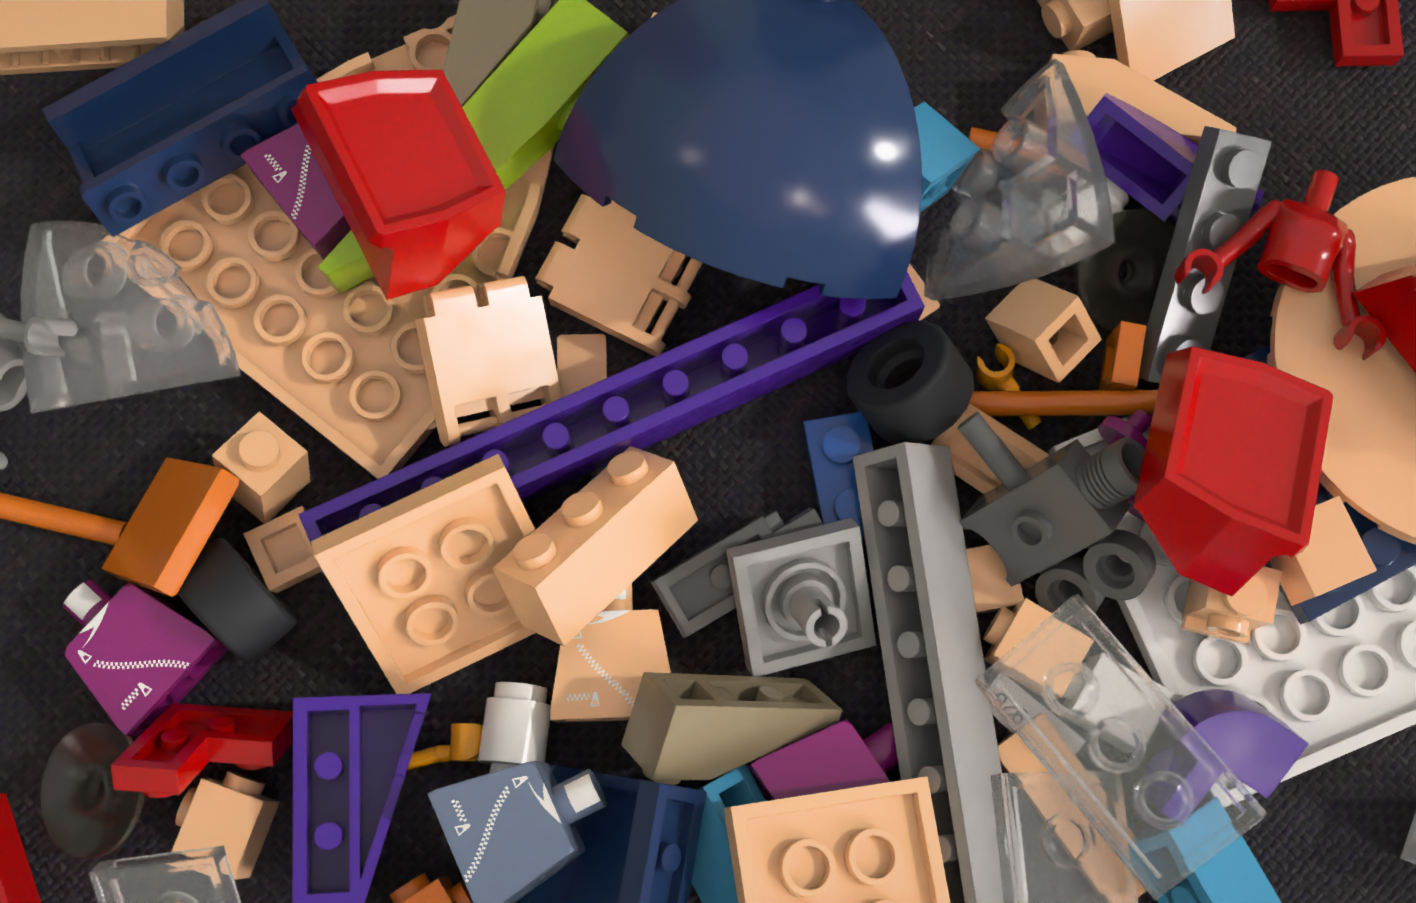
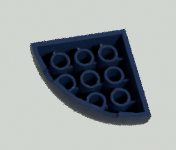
(758, 142)

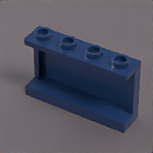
(180, 113)
(635, 846)

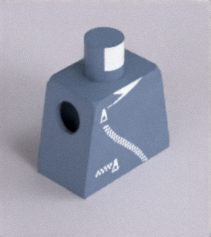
(515, 827)

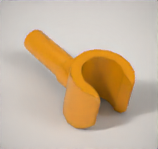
(1002, 379)
(463, 746)

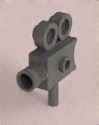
(1059, 510)

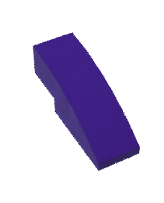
(1145, 156)

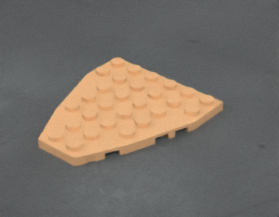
(330, 357)

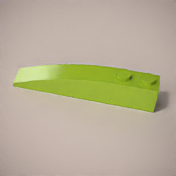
(518, 107)

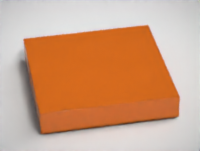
(171, 525)

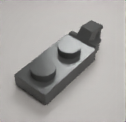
(702, 587)

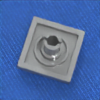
(802, 597)

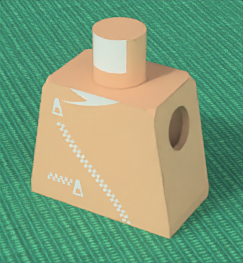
(605, 663)

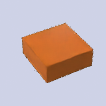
(1122, 357)

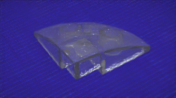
(1028, 198)
(133, 318)

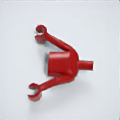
(1299, 253)

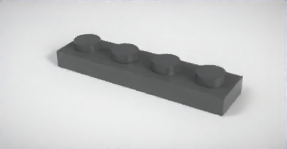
(1212, 211)

